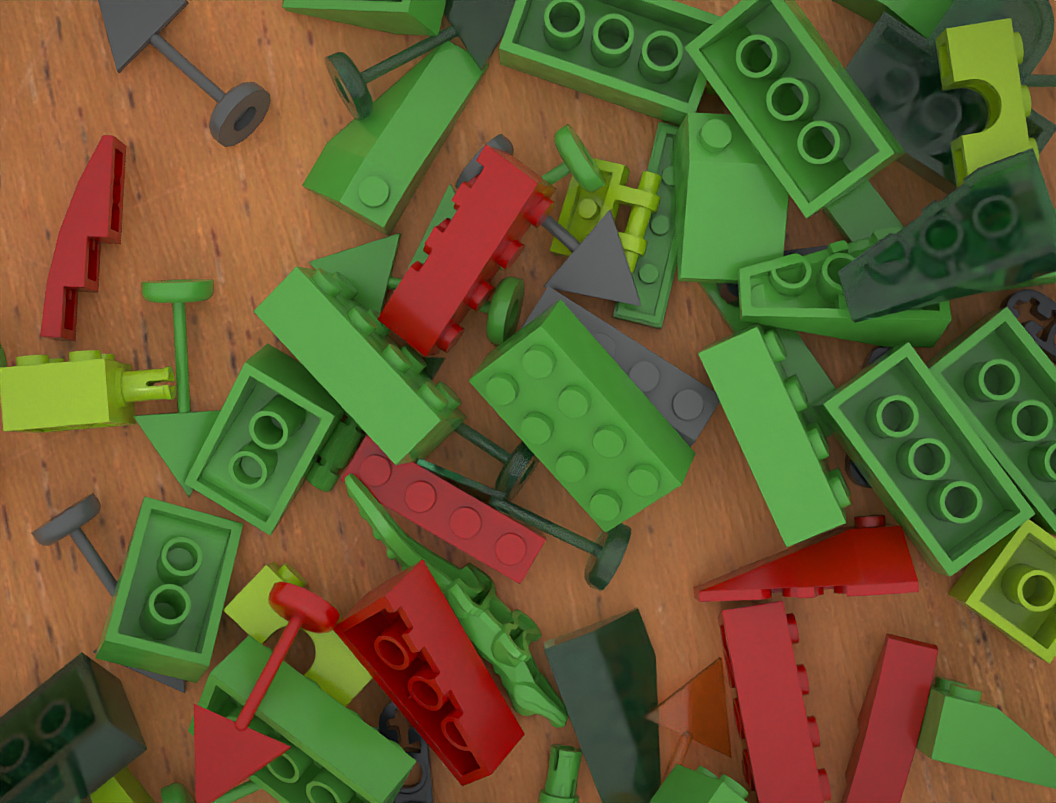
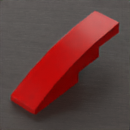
(90, 220)
(890, 721)

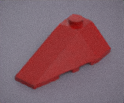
(849, 560)

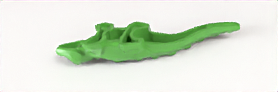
(492, 627)

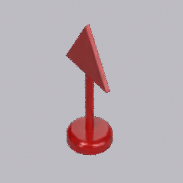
(228, 749)

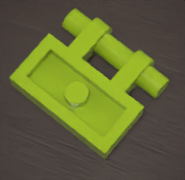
(585, 209)

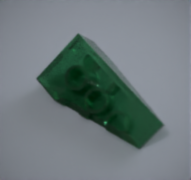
(973, 241)
(607, 689)

